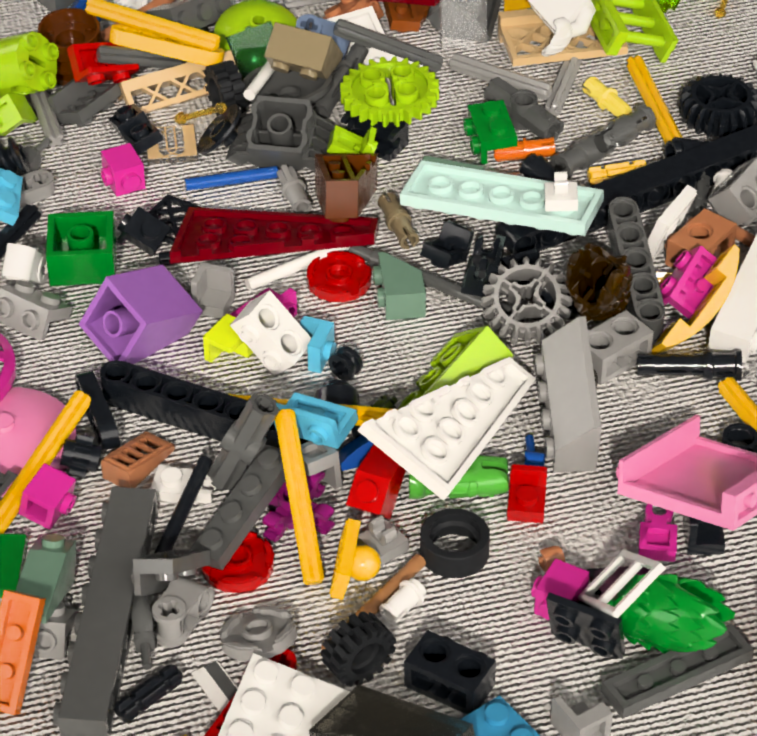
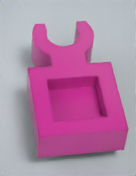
(658, 536)

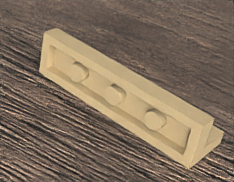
(171, 76)

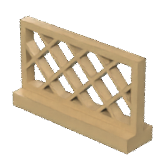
(521, 27)

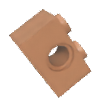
(704, 229)

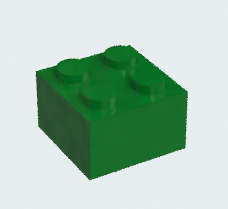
(80, 247)

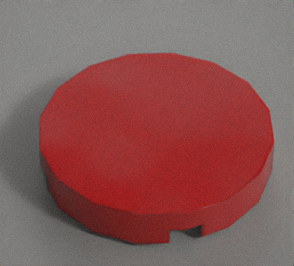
(339, 277)
(246, 569)

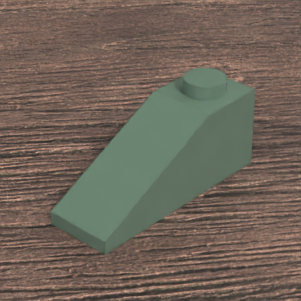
(49, 571)

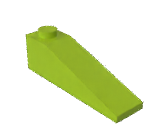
(461, 356)

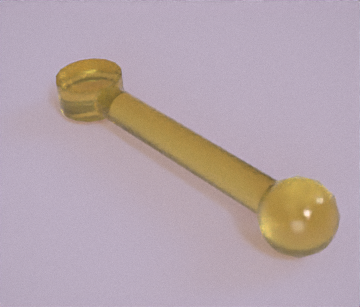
(720, 12)
(181, 118)

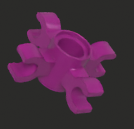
(282, 517)

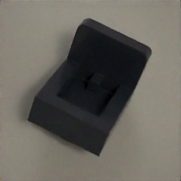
(143, 230)
(451, 246)

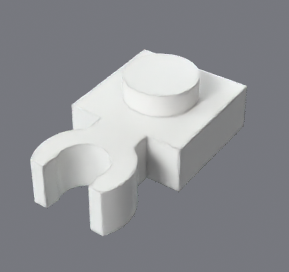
(171, 481)

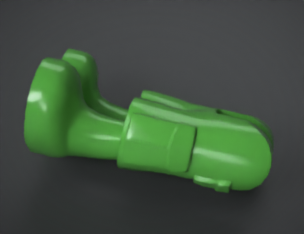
(484, 478)

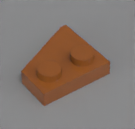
(405, 17)

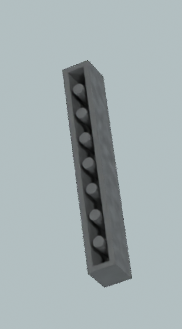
(105, 624)

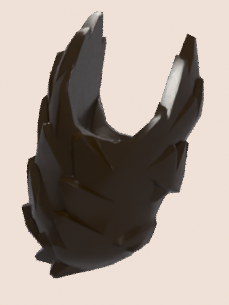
(598, 282)

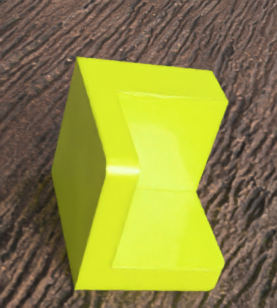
(223, 338)

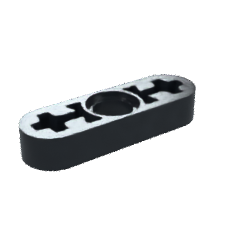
(98, 411)

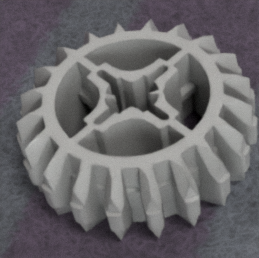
(506, 284)

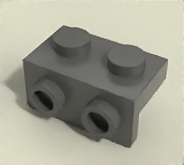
(80, 102)

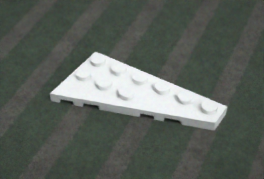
(449, 427)

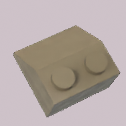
(302, 52)

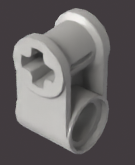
(180, 610)

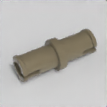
(398, 220)

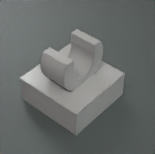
(384, 539)

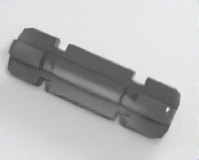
(701, 199)

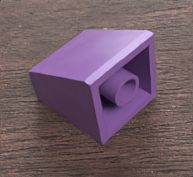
(139, 314)

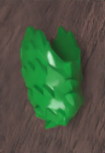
(674, 614)

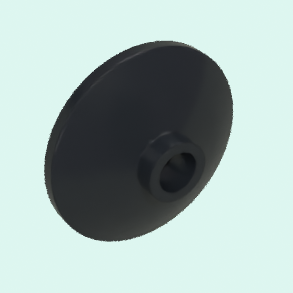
(220, 130)

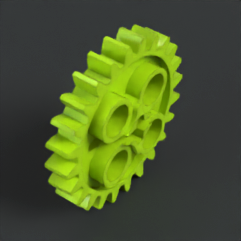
(367, 93)

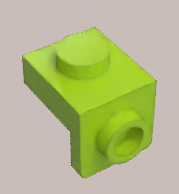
(346, 142)

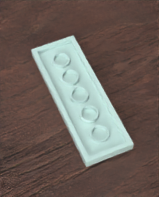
(496, 198)

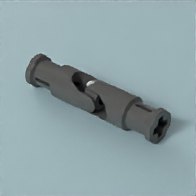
(591, 147)

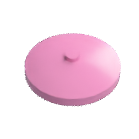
(23, 424)

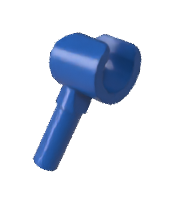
(531, 456)

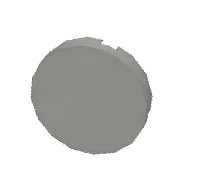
(264, 632)

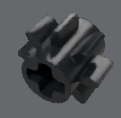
(80, 455)

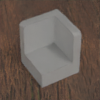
(213, 289)
(324, 459)
(580, 719)

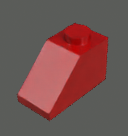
(376, 484)

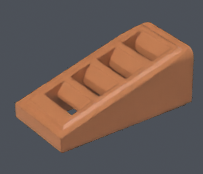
(114, 464)

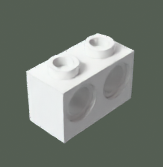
(271, 333)

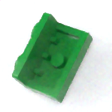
(489, 128)

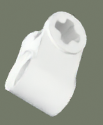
(24, 264)

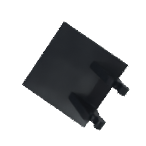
(587, 626)

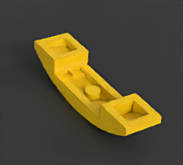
(722, 277)

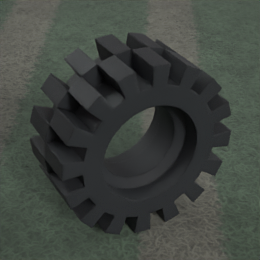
(225, 85)
(358, 649)

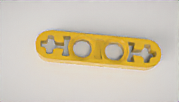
(152, 43)

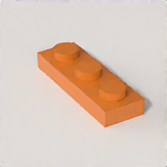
(18, 636)

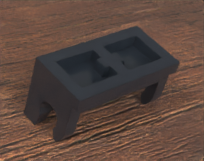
(390, 139)
(482, 265)

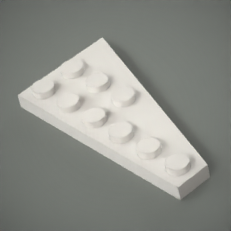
(278, 701)

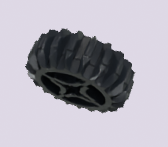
(718, 105)

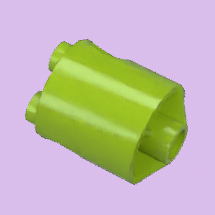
(27, 64)

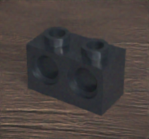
(449, 672)

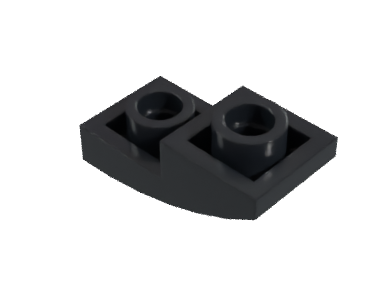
(135, 128)

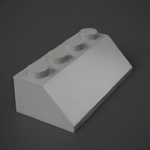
(569, 398)

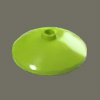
(250, 14)

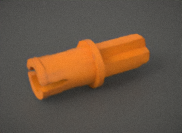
(525, 148)

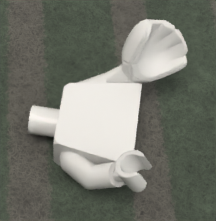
(564, 19)

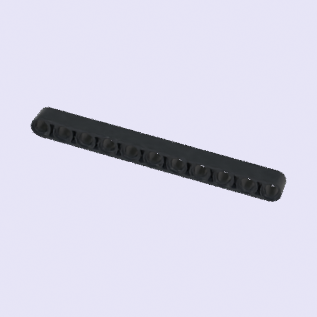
(647, 186)

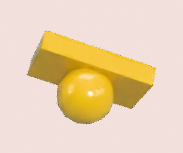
(352, 561)

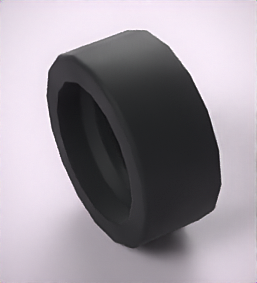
(458, 523)

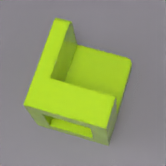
(14, 112)

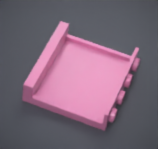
(692, 476)

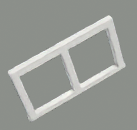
(638, 561)

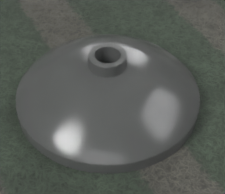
(291, 86)

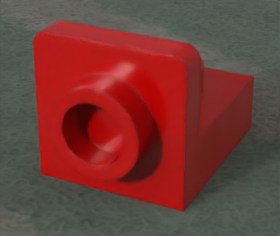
(527, 493)

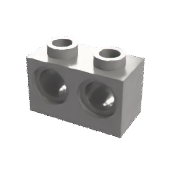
(738, 195)
(617, 343)

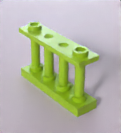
(612, 32)

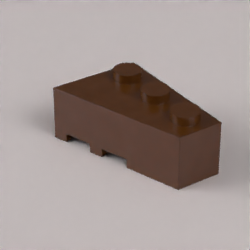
(345, 184)

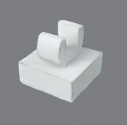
(561, 194)

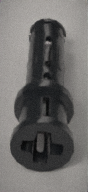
(705, 364)

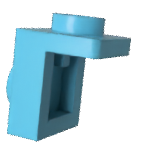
(321, 344)

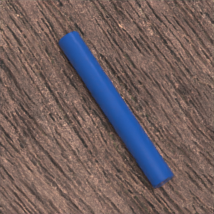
(231, 178)

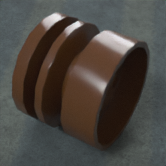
(67, 28)

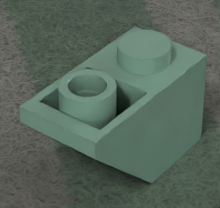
(400, 288)

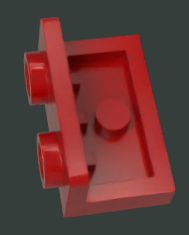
(88, 69)

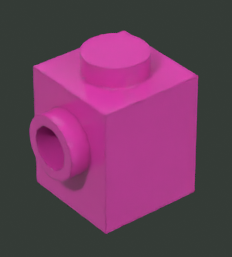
(122, 170)
(48, 496)
(560, 580)

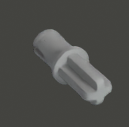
(294, 189)

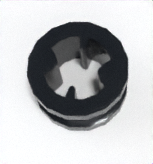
(345, 363)

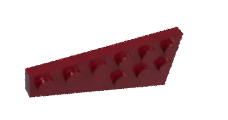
(245, 233)

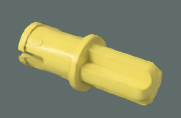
(606, 97)

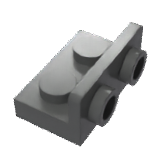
(155, 571)

